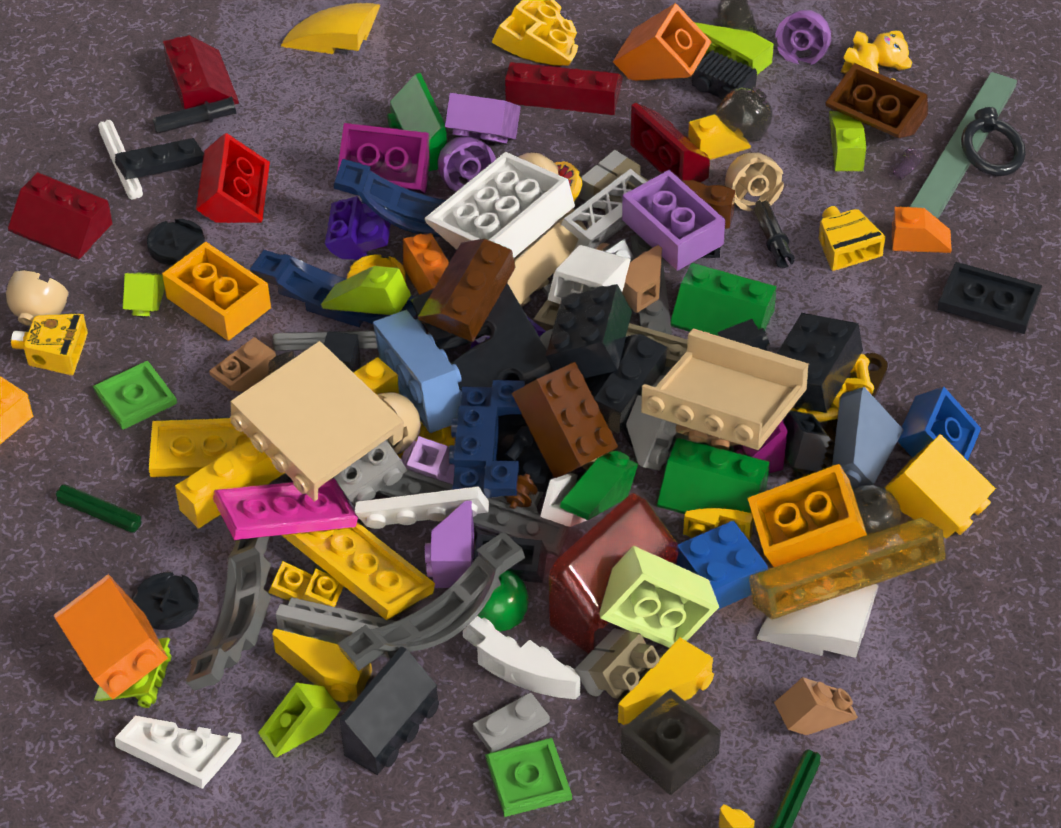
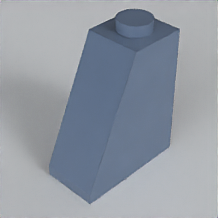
(863, 437)

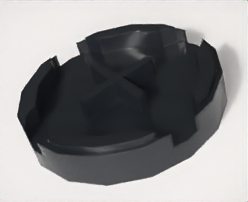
(174, 240)
(167, 600)

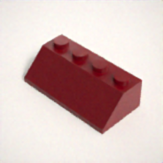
(562, 88)

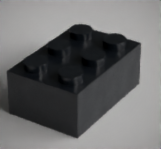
(590, 331)
(831, 352)

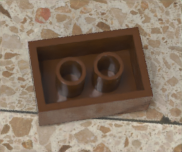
(564, 420)

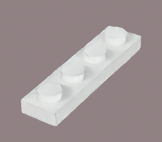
(419, 507)

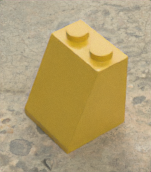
(941, 488)

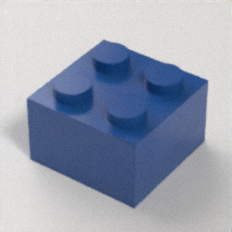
(724, 559)

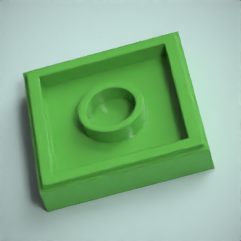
(135, 395)
(528, 777)

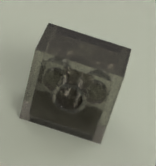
(670, 741)

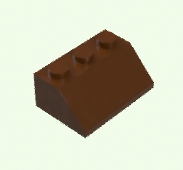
(879, 102)
(469, 288)

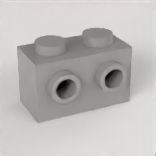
(371, 473)

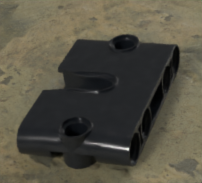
(509, 354)

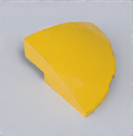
(333, 28)
(538, 33)

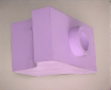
(429, 459)

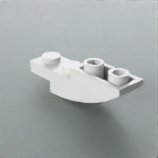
(526, 667)

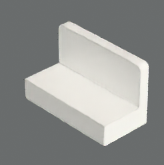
(556, 492)

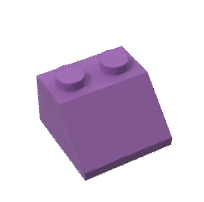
(451, 547)

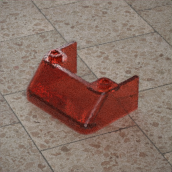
(583, 571)

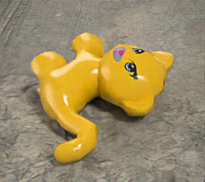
(886, 50)

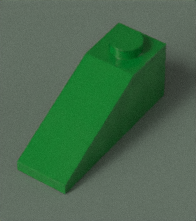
(601, 486)

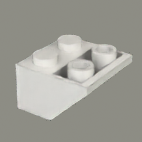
(587, 270)

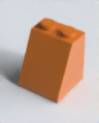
(663, 47)
(111, 636)

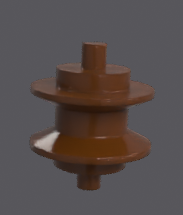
(524, 488)

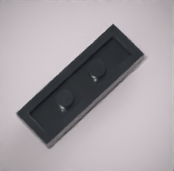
(159, 158)

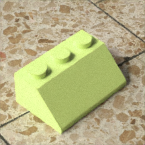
(656, 598)

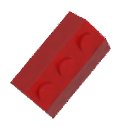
(232, 182)

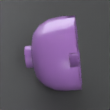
(802, 32)
(464, 158)

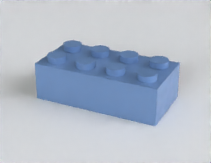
(421, 368)

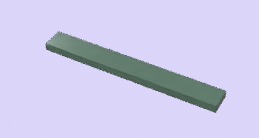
(953, 162)

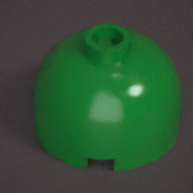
(507, 602)

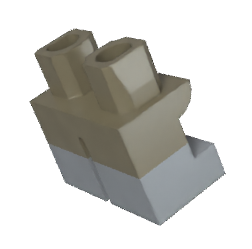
(605, 173)
(616, 663)

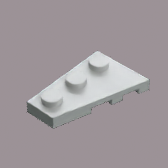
(179, 751)

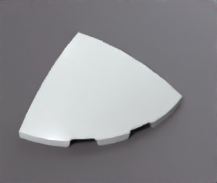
(828, 626)

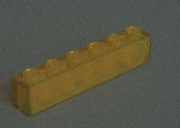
(847, 568)

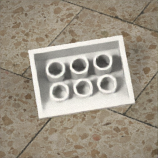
(505, 204)

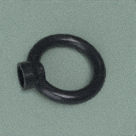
(987, 121)

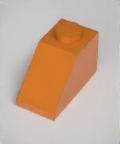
(919, 231)

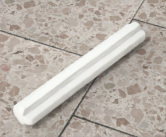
(114, 145)

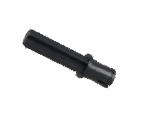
(194, 115)
(777, 241)

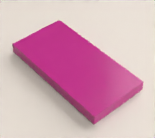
(283, 510)

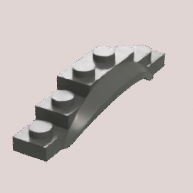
(241, 613)
(444, 615)

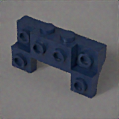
(477, 439)

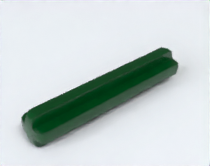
(98, 508)
(796, 790)

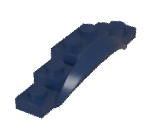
(386, 199)
(310, 285)

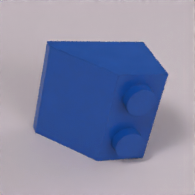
(937, 414)

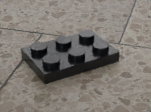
(989, 297)

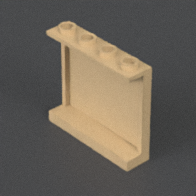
(727, 390)
(314, 418)

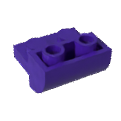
(355, 229)

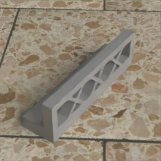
(601, 226)
(323, 621)

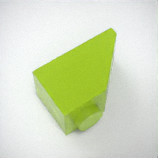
(143, 292)
(298, 718)

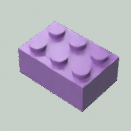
(482, 118)
(674, 218)

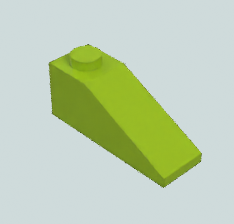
(739, 45)
(847, 142)
(370, 291)

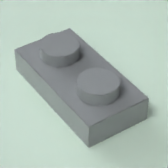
(511, 723)

